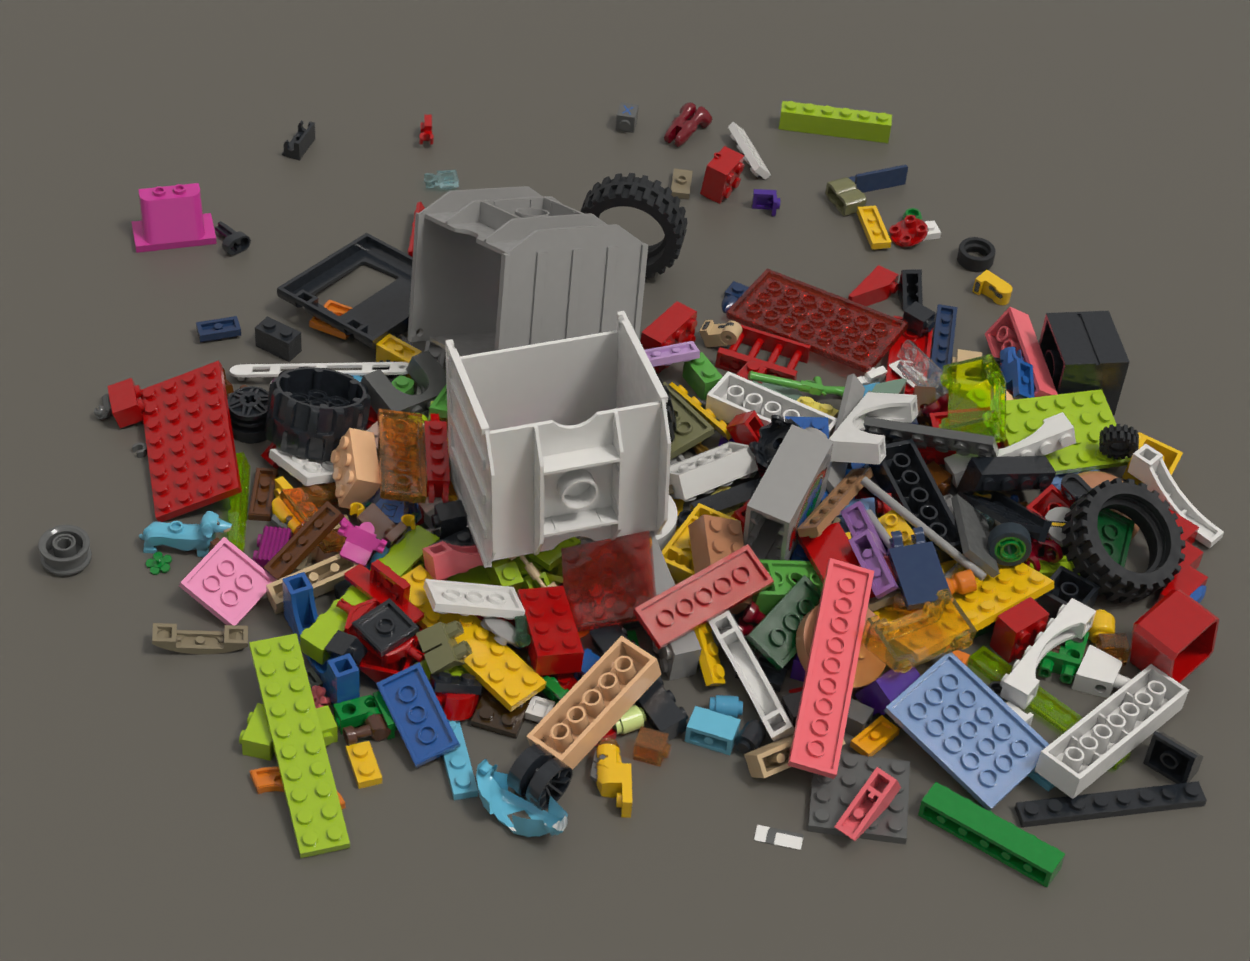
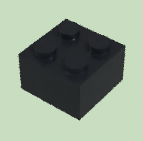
(1068, 586)

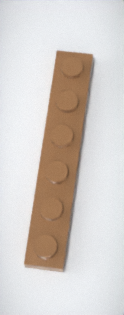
(834, 503)

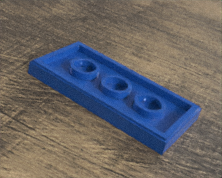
(418, 715)

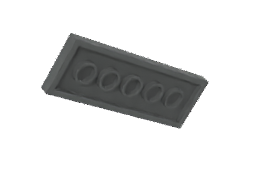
(938, 438)

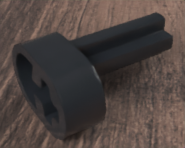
(234, 241)

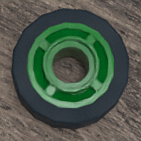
(1009, 544)

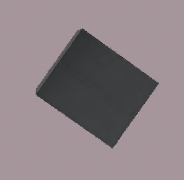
(1084, 353)

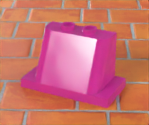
(172, 219)

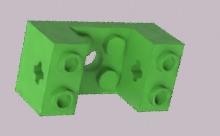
(782, 573)

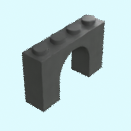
(424, 371)

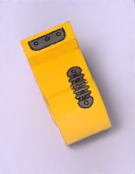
(993, 287)

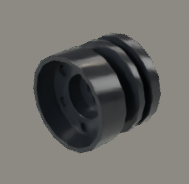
(248, 414)

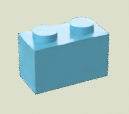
(712, 730)

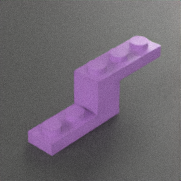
(869, 548)

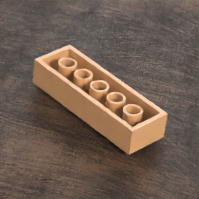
(596, 702)

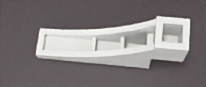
(1150, 469)

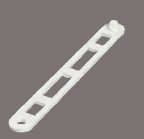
(246, 370)

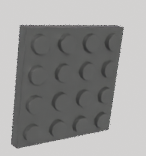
(833, 796)

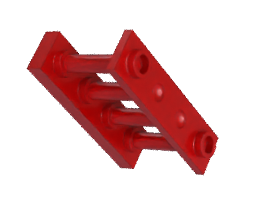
(733, 361)

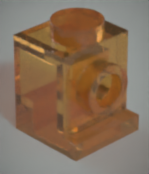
(1115, 645)

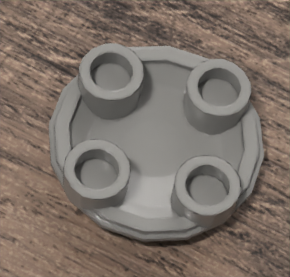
(502, 629)

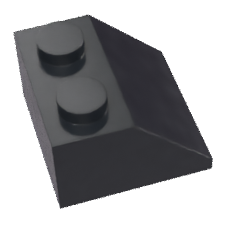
(1172, 758)

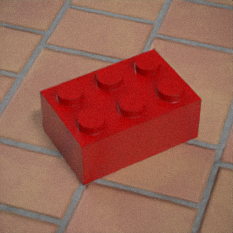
(670, 328)

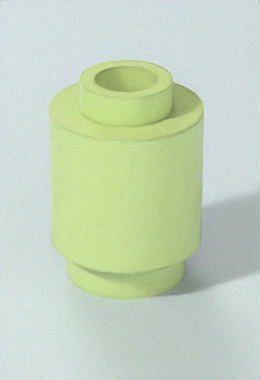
(630, 721)

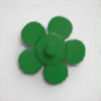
(159, 563)

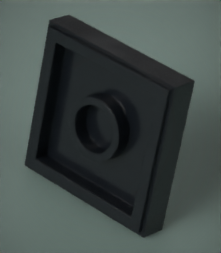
(385, 627)

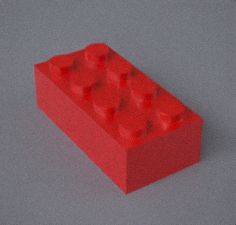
(553, 632)

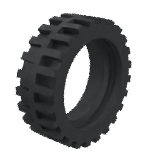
(653, 200)
(1153, 520)

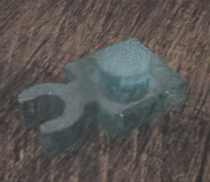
(444, 179)

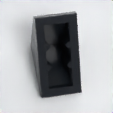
(910, 287)

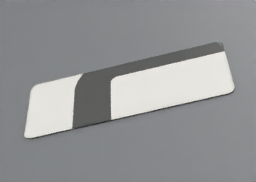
(778, 837)

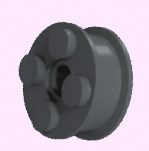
(65, 550)

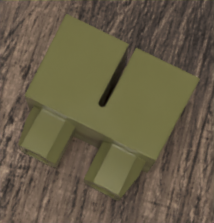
(441, 646)

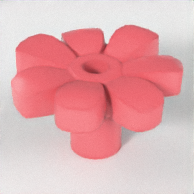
(319, 696)

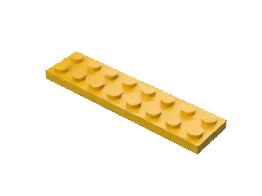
(491, 663)

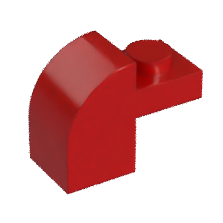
(457, 706)

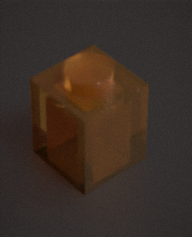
(651, 746)

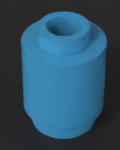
(726, 705)

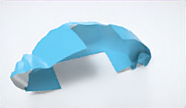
(501, 802)

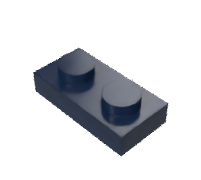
(218, 328)

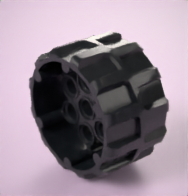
(313, 410)

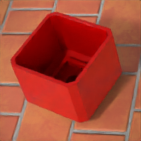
(1174, 636)

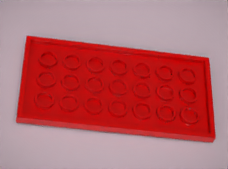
(190, 442)

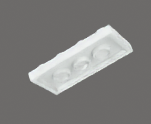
(473, 599)

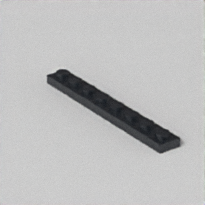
(1110, 804)

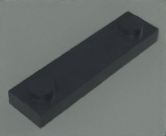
(729, 499)

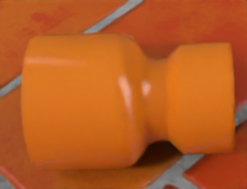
(962, 582)

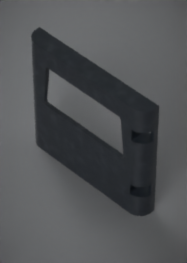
(376, 316)

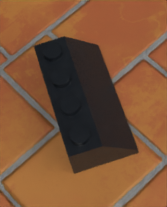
(1006, 474)

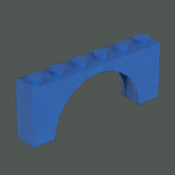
(339, 674)

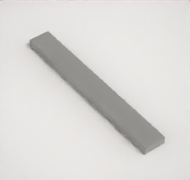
(851, 397)

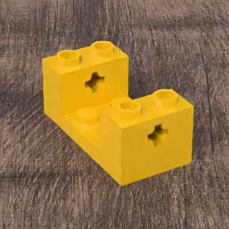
(678, 550)

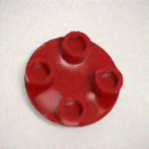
(908, 231)

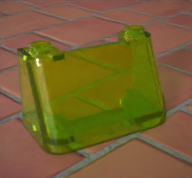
(976, 397)

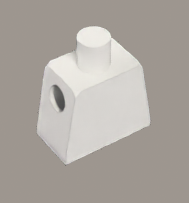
(1099, 673)

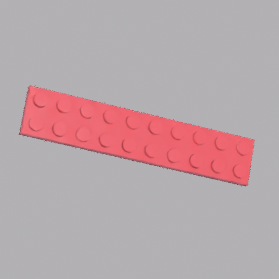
(831, 669)

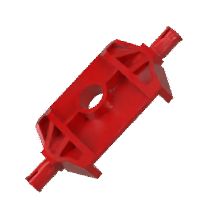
(355, 612)

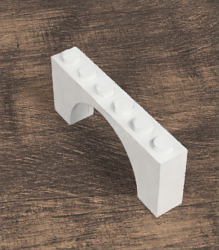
(854, 444)

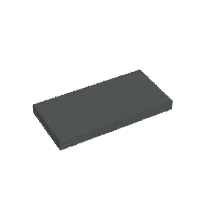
(974, 535)

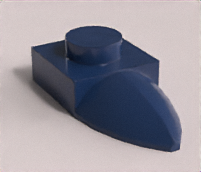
(732, 294)

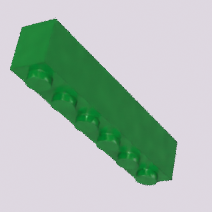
(991, 834)

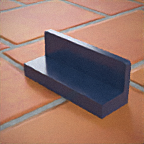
(881, 178)

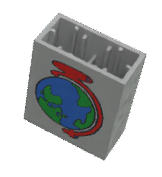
(788, 493)

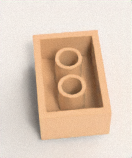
(355, 467)

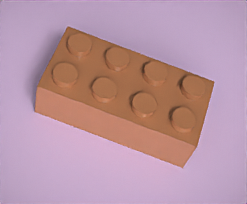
(712, 540)

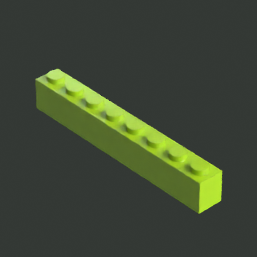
(401, 559)

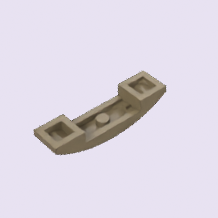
(199, 642)

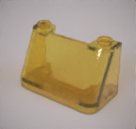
(920, 635)

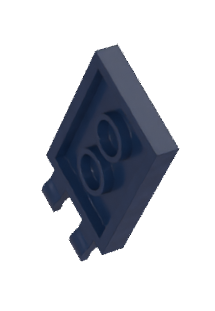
(916, 569)

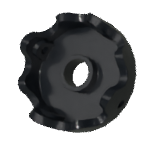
(770, 439)

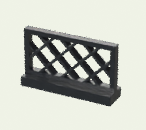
(1007, 510)

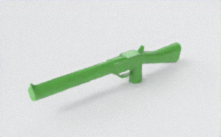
(812, 387)

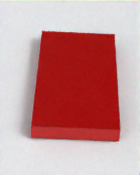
(830, 544)

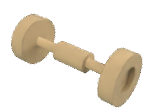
(532, 571)

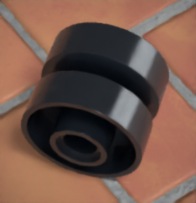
(539, 776)

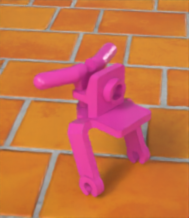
(359, 542)

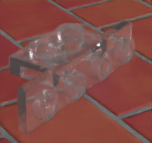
(919, 368)

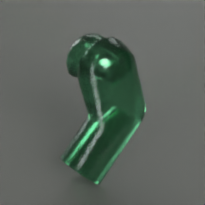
(521, 636)

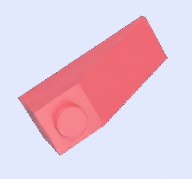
(868, 804)

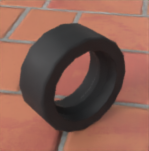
(973, 263)

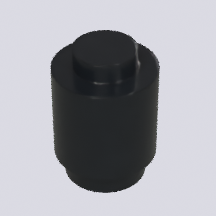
(750, 736)

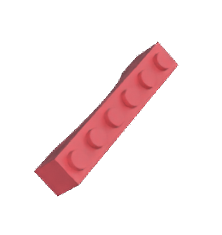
(448, 560)

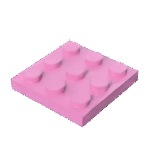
(227, 583)

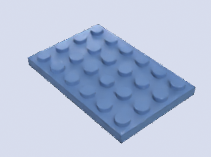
(968, 730)

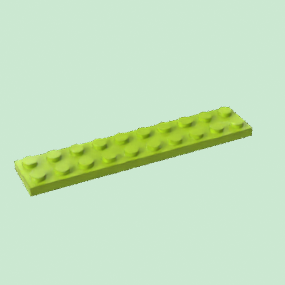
(299, 746)

